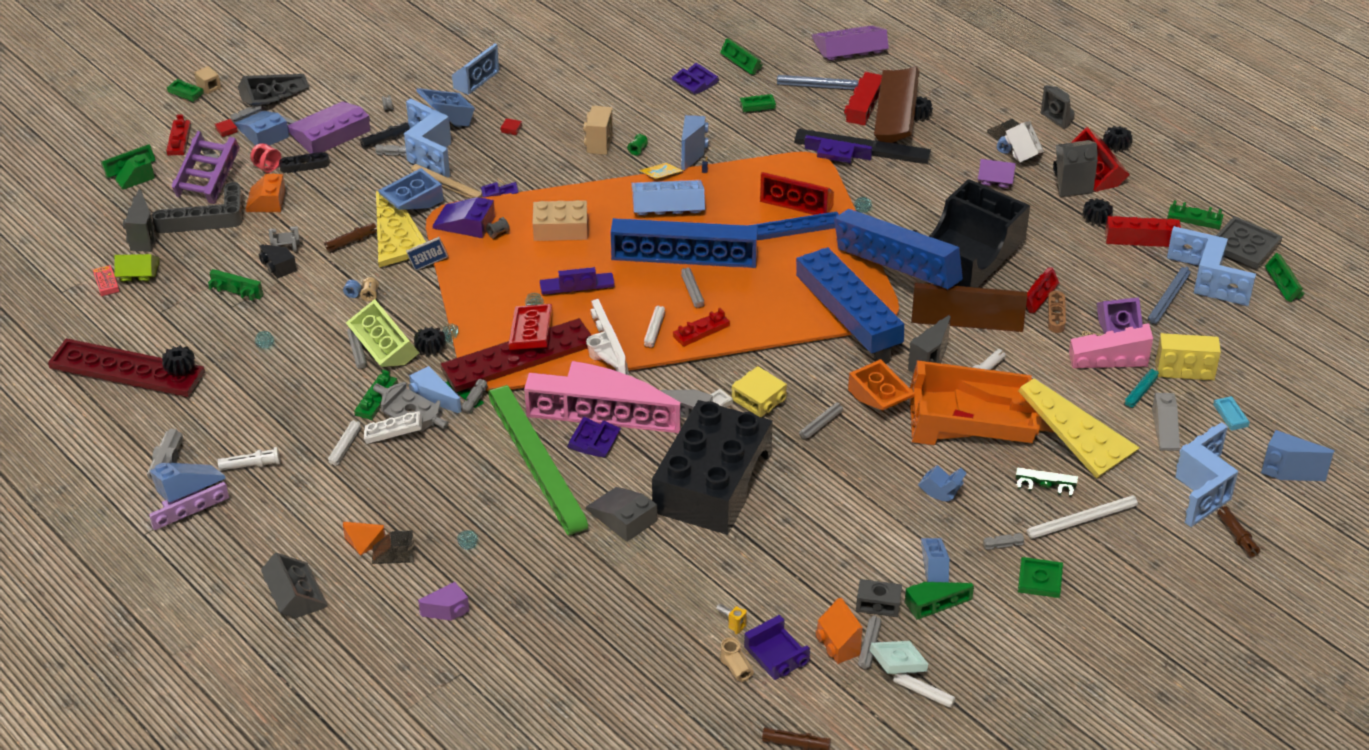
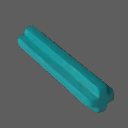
(1140, 389)

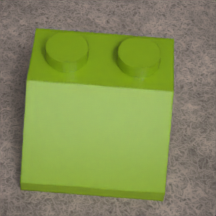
(136, 266)

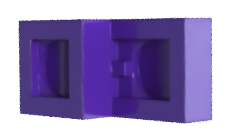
(494, 190)

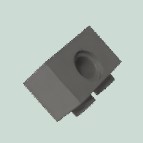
(878, 598)

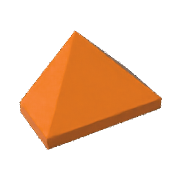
(362, 535)

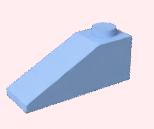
(433, 388)

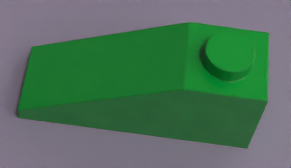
(934, 597)

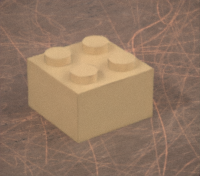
(598, 130)

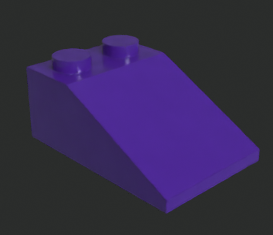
(466, 217)

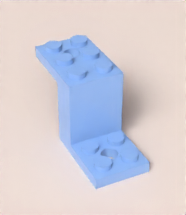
(427, 137)
(1212, 277)
(1206, 474)

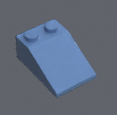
(450, 104)
(264, 128)
(693, 140)
(414, 191)
(1296, 459)
(181, 479)

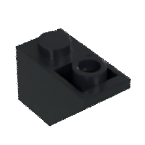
(277, 259)

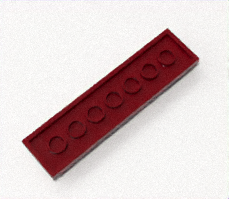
(500, 361)
(122, 367)

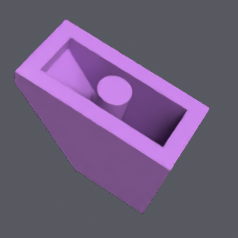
(444, 603)

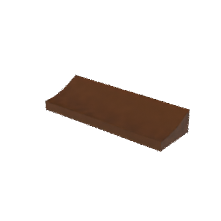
(896, 104)
(969, 307)

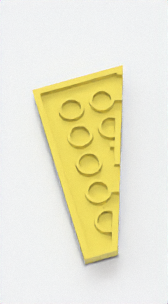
(394, 233)
(1084, 435)

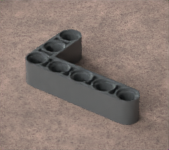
(203, 217)

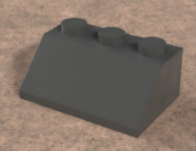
(292, 586)

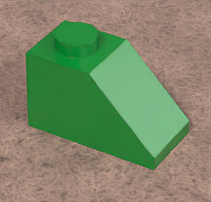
(135, 171)

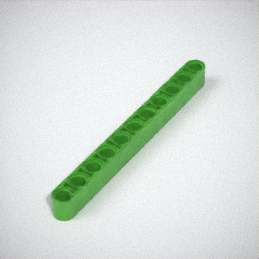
(538, 460)

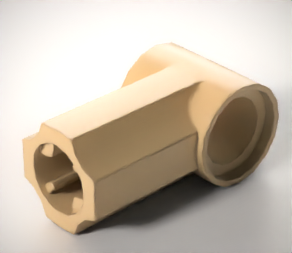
(735, 660)

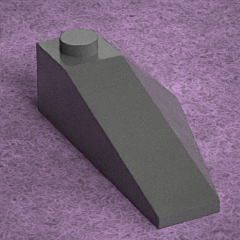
(270, 88)

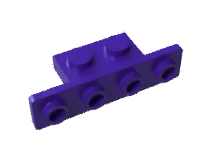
(837, 150)
(576, 280)

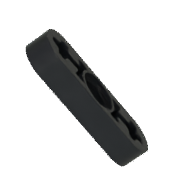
(294, 163)

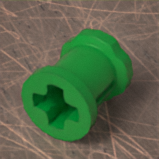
(635, 147)

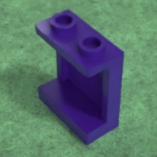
(775, 648)

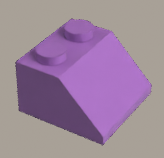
(996, 173)
(1119, 314)

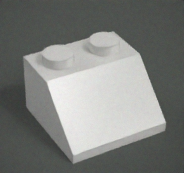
(1024, 141)

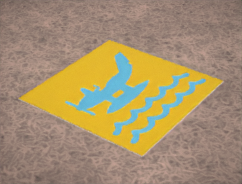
(660, 170)

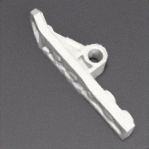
(605, 344)

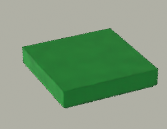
(1040, 577)

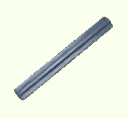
(817, 82)
(1169, 295)

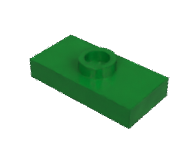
(185, 90)
(757, 103)

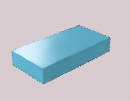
(1231, 413)

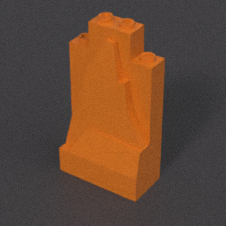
(987, 394)

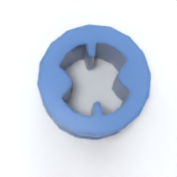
(1003, 148)
(354, 285)

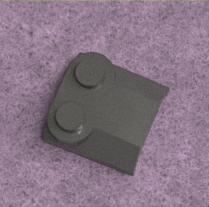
(1057, 106)

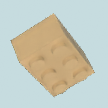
(559, 220)

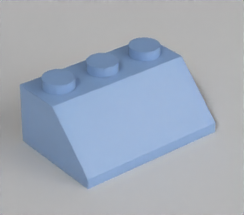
(477, 71)

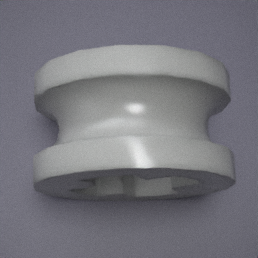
(387, 103)

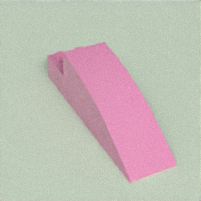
(601, 396)

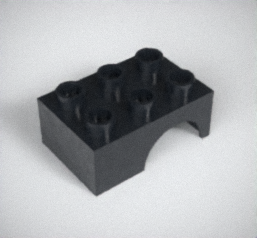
(984, 227)
(710, 466)

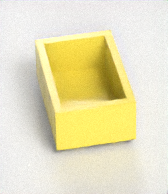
(1187, 356)

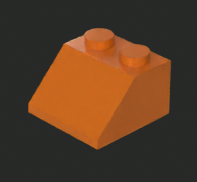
(267, 194)
(840, 632)

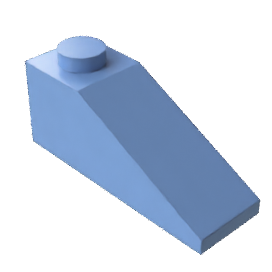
(935, 560)

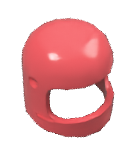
(265, 154)

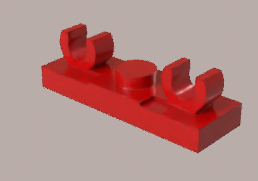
(178, 136)
(1040, 289)
(701, 328)

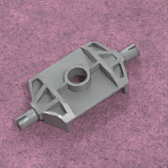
(399, 399)

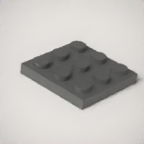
(1248, 242)

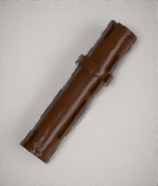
(356, 234)
(1242, 536)
(788, 738)

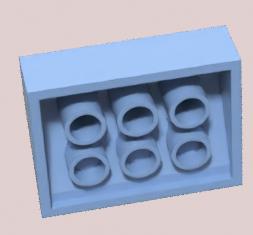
(668, 196)

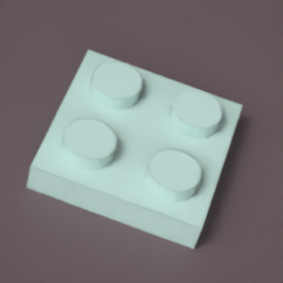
(899, 657)

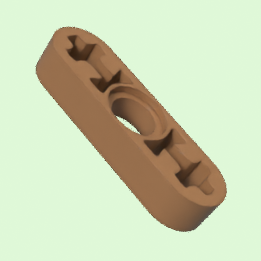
(1060, 317)

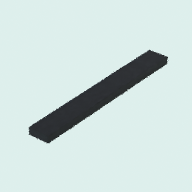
(879, 148)

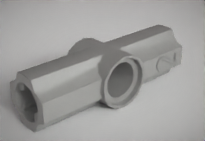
(167, 451)

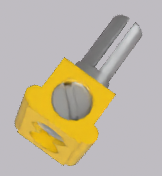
(737, 617)

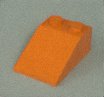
(878, 386)

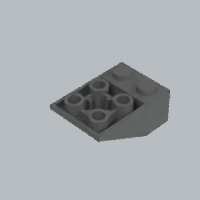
(139, 225)
(930, 345)

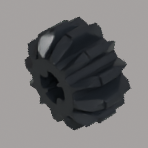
(922, 109)
(1118, 138)
(1097, 211)
(429, 341)
(178, 360)

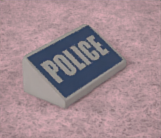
(427, 253)

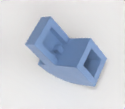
(940, 484)

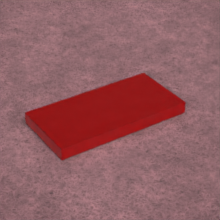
(530, 326)

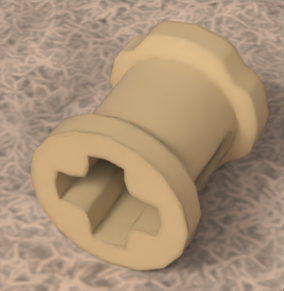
(374, 286)

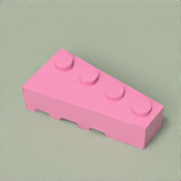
(1112, 349)

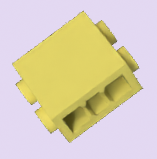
(759, 391)

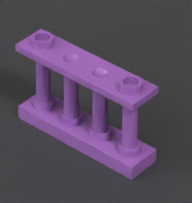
(216, 177)

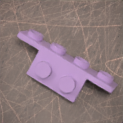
(188, 505)

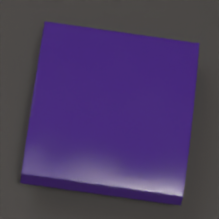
(695, 79)
(593, 437)

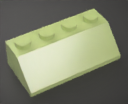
(382, 336)

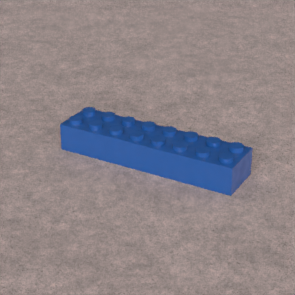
(684, 243)
(898, 248)
(850, 300)

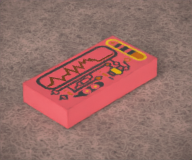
(105, 280)

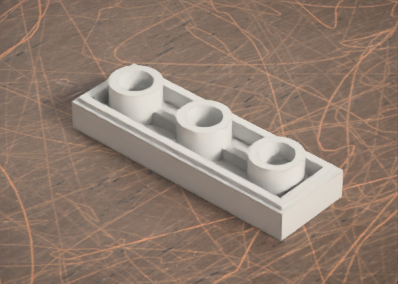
(393, 427)

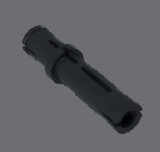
(390, 133)

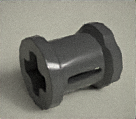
(497, 227)

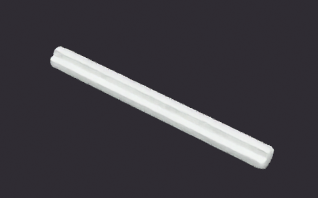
(1082, 517)

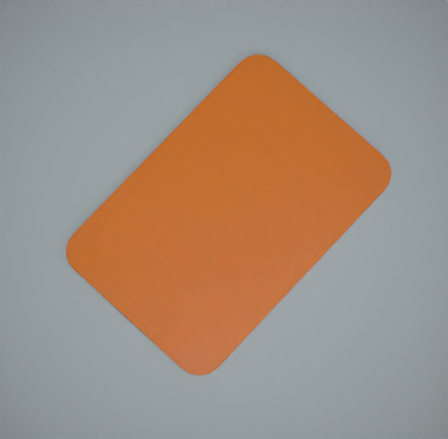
(764, 304)

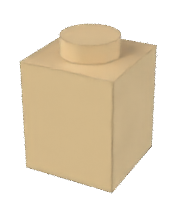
(207, 79)

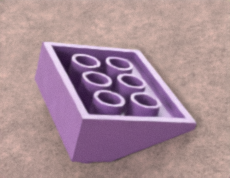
(851, 41)
(330, 127)

